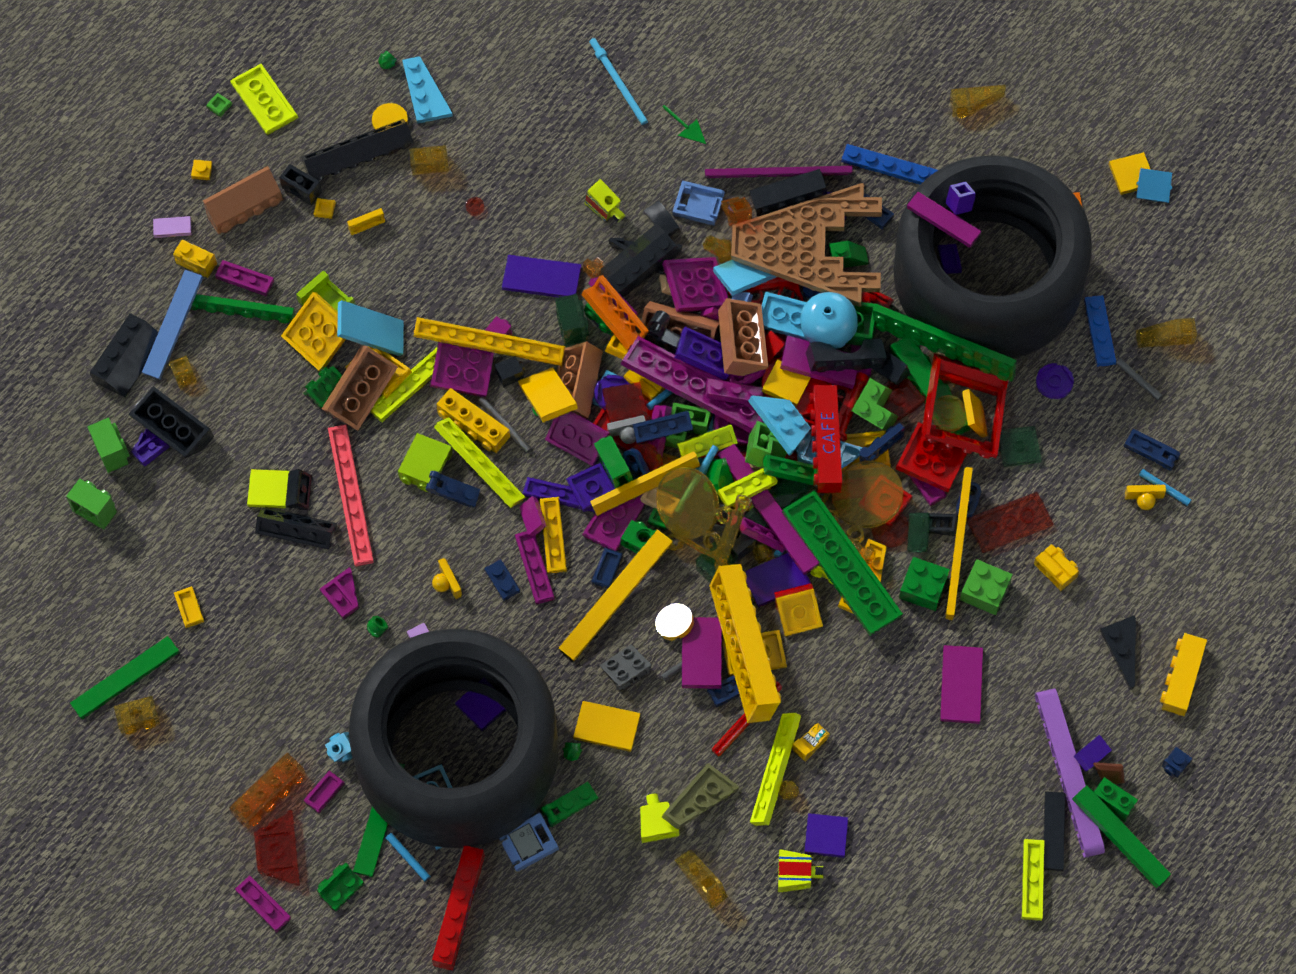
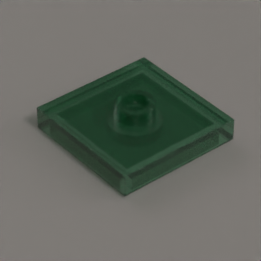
(1019, 446)

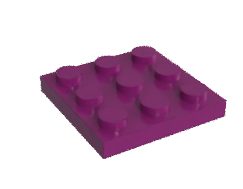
(694, 284)
(462, 369)

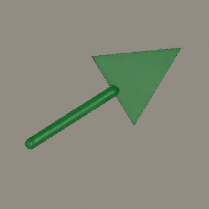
(692, 131)

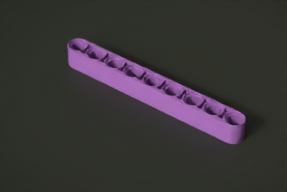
(1069, 769)

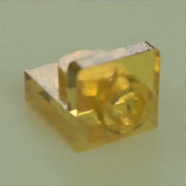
(183, 372)

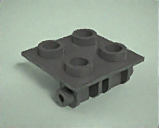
(626, 666)

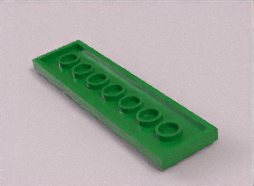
(945, 343)
(842, 563)

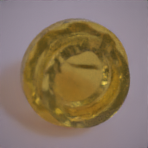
(762, 553)
(788, 790)

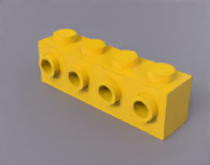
(473, 421)

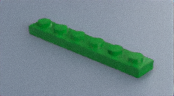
(244, 308)

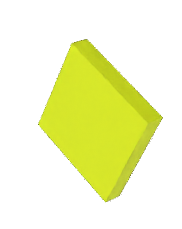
(267, 488)

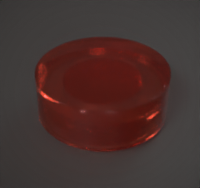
(474, 206)

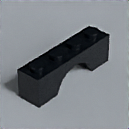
(824, 357)

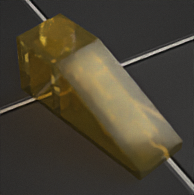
(970, 100)
(1168, 333)
(702, 879)

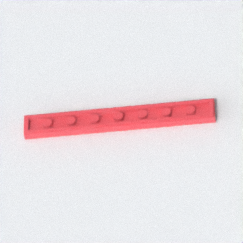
(350, 495)

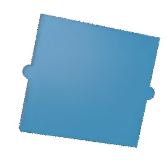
(1154, 185)

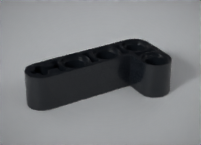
(660, 335)

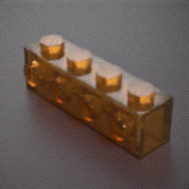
(267, 791)

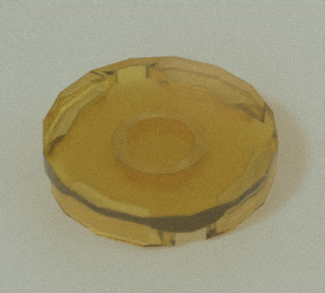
(949, 413)

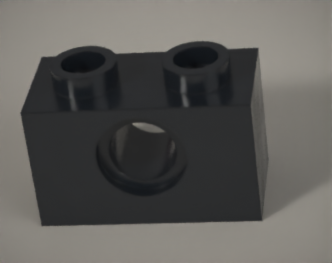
(300, 184)

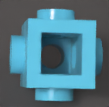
(339, 747)

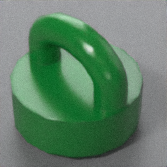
(377, 626)

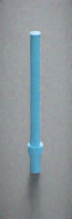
(602, 55)

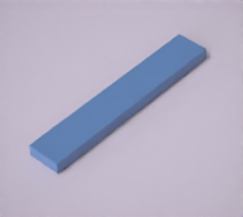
(172, 324)

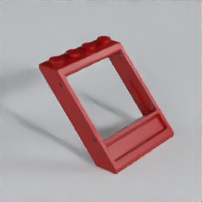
(971, 377)

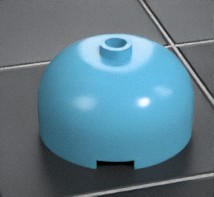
(829, 328)

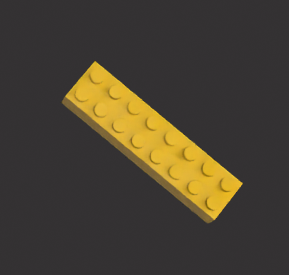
(745, 643)

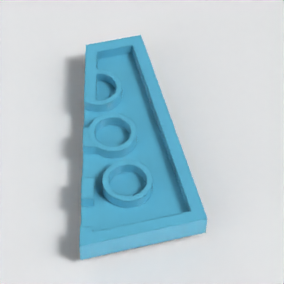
(424, 93)

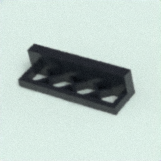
(295, 528)

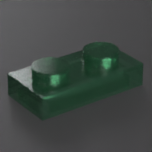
(918, 532)

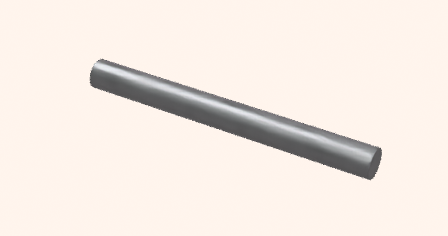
(495, 414)

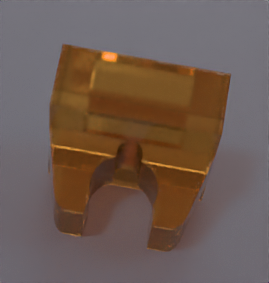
(593, 268)

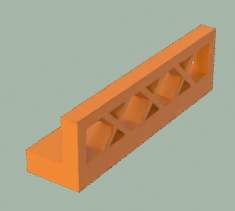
(613, 315)

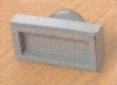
(624, 429)

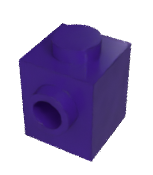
(960, 198)

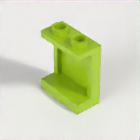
(326, 289)
(422, 457)

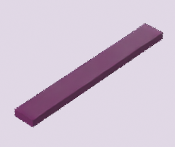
(776, 171)
(771, 513)

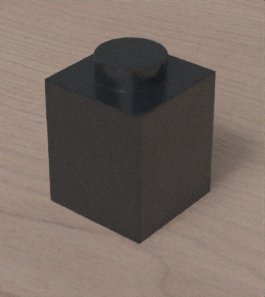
(509, 371)

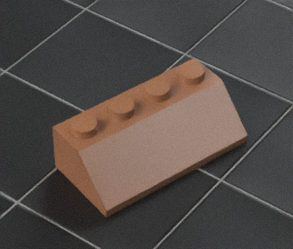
(242, 200)
(679, 320)
(742, 337)
(580, 374)
(359, 387)

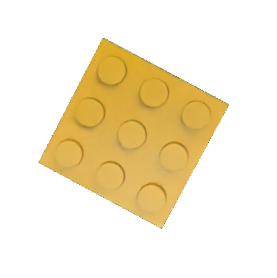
(315, 332)

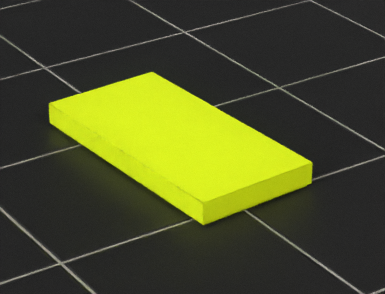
(264, 99)

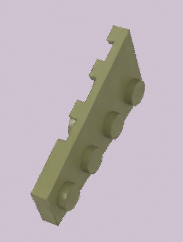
(699, 796)

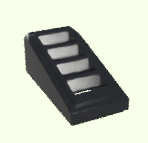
(946, 518)

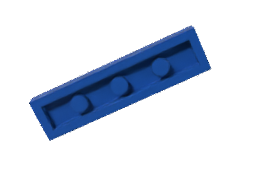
(1100, 331)

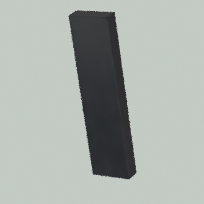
(1054, 830)

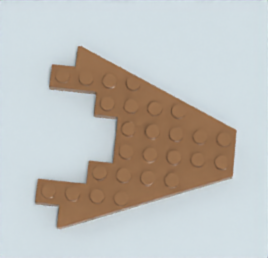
(793, 243)

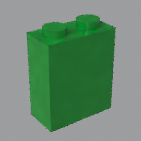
(613, 462)

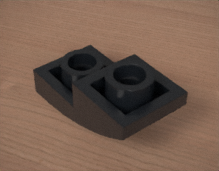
(658, 214)

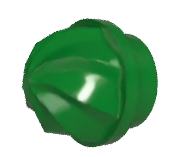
(386, 60)
(572, 751)

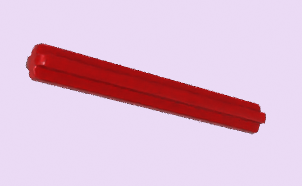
(730, 736)

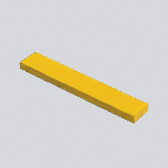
(641, 485)

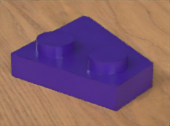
(148, 447)

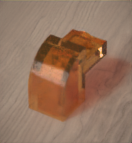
(737, 210)

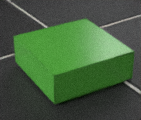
(219, 104)

